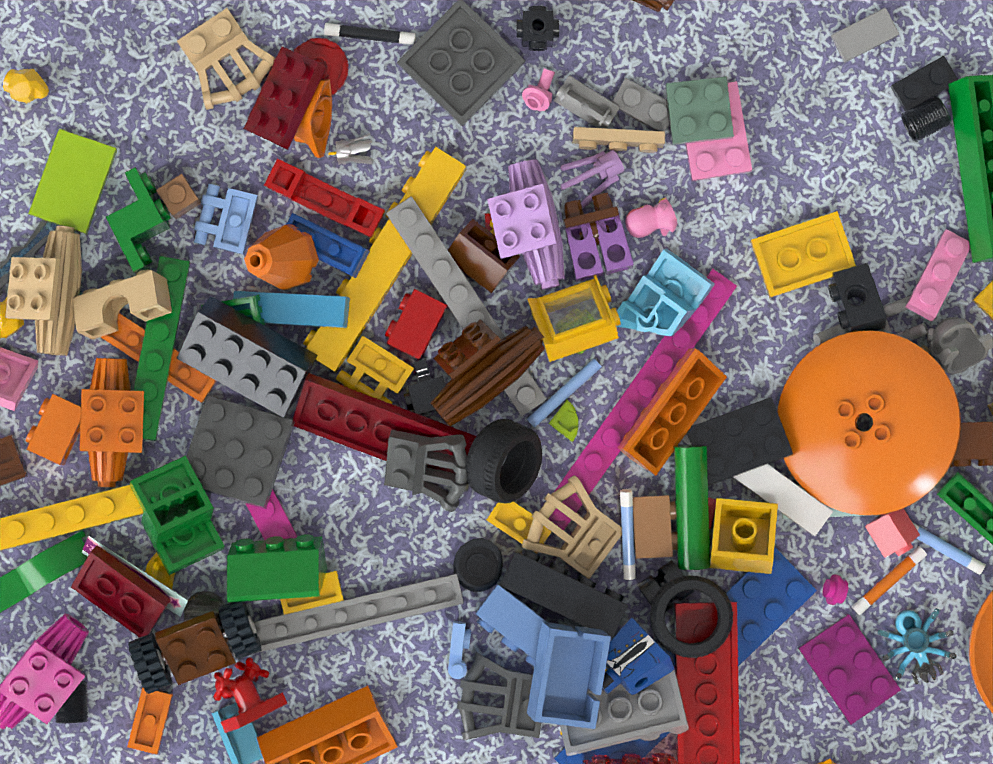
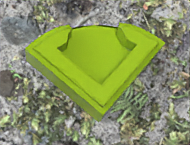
(566, 421)

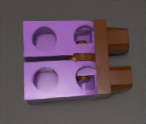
(595, 229)

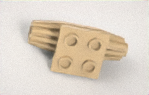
(45, 289)

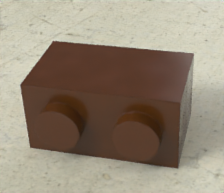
(478, 256)

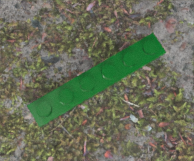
(159, 346)

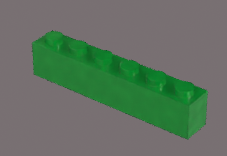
(973, 127)

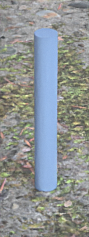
(564, 392)

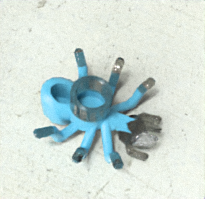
(917, 641)

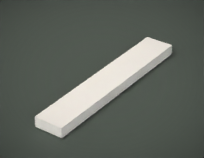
(778, 489)

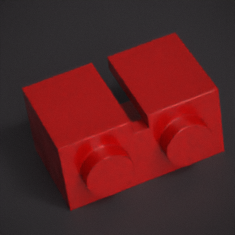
(416, 324)

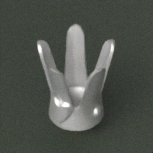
(346, 149)

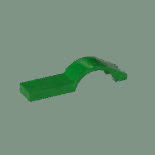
(41, 570)

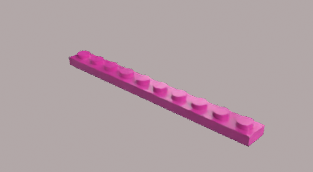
(603, 446)

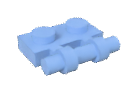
(234, 221)
(459, 641)

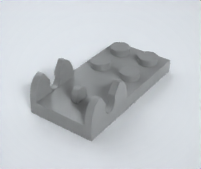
(631, 717)

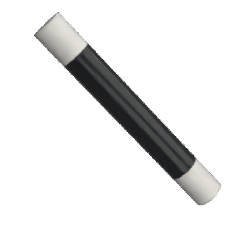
(369, 34)

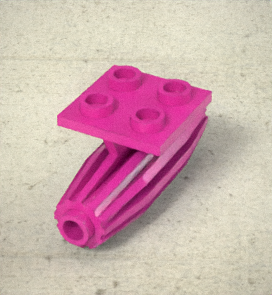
(43, 674)

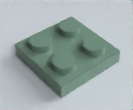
(699, 110)

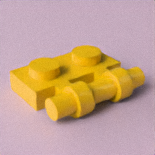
(377, 364)

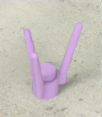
(605, 166)

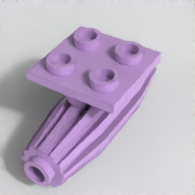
(528, 224)

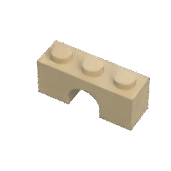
(98, 308)

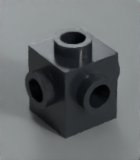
(536, 39)

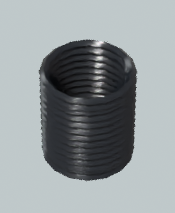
(926, 118)
(75, 707)

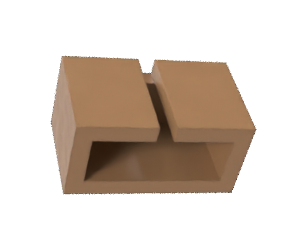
(653, 526)

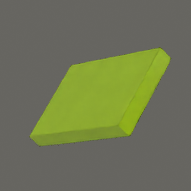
(72, 181)

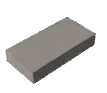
(864, 35)

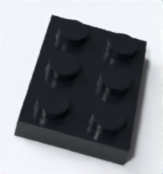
(741, 440)

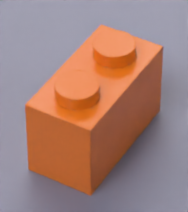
(56, 430)

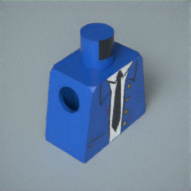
(634, 660)

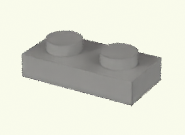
(642, 105)

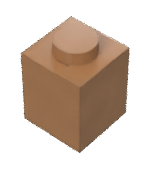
(178, 196)

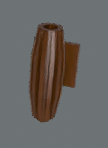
(482, 367)

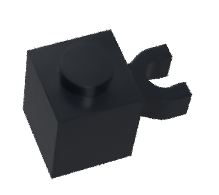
(425, 391)

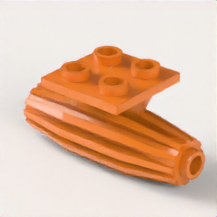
(110, 421)

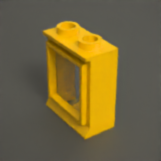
(575, 318)

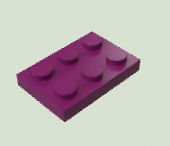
(849, 669)

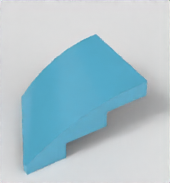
(665, 297)

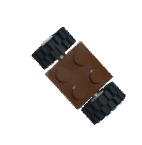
(194, 647)

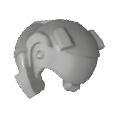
(957, 344)

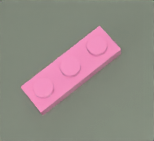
(938, 275)

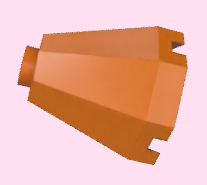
(283, 257)

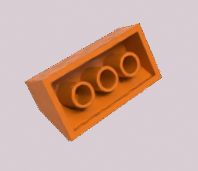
(672, 411)
(337, 733)

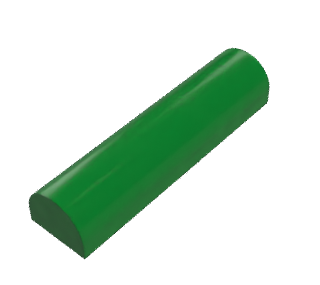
(969, 504)
(692, 507)

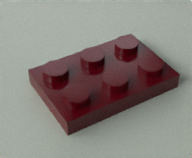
(284, 97)
(120, 592)

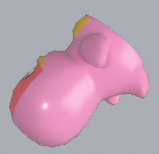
(647, 219)

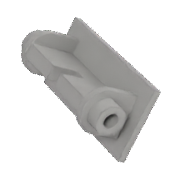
(586, 103)

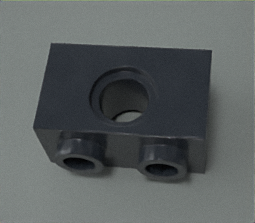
(857, 283)

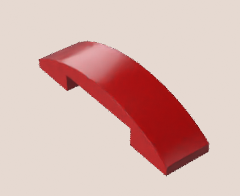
(324, 198)

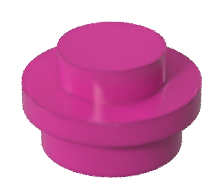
(835, 590)

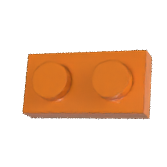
(150, 721)

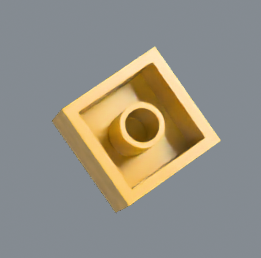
(744, 536)

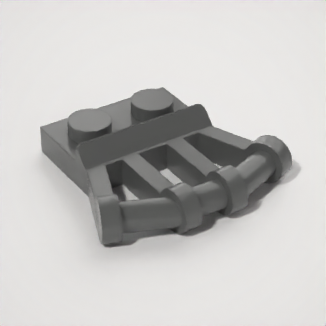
(408, 462)
(514, 712)

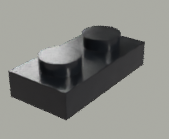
(924, 83)

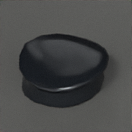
(478, 565)

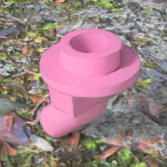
(538, 96)

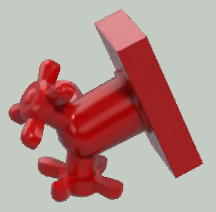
(245, 694)

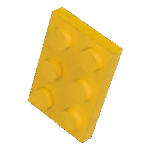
(802, 254)

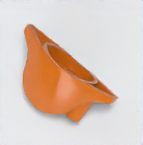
(317, 120)

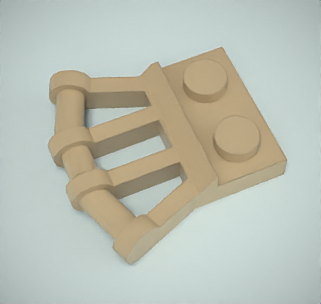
(216, 41)
(590, 539)

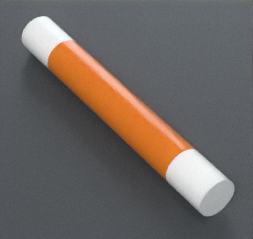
(889, 580)

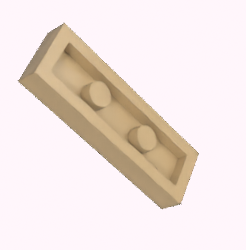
(618, 139)

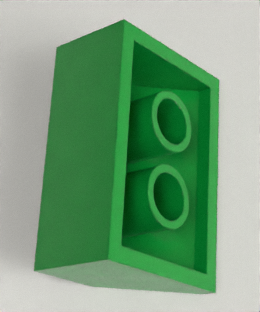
(275, 568)

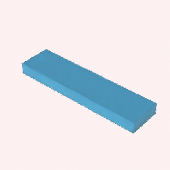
(299, 309)

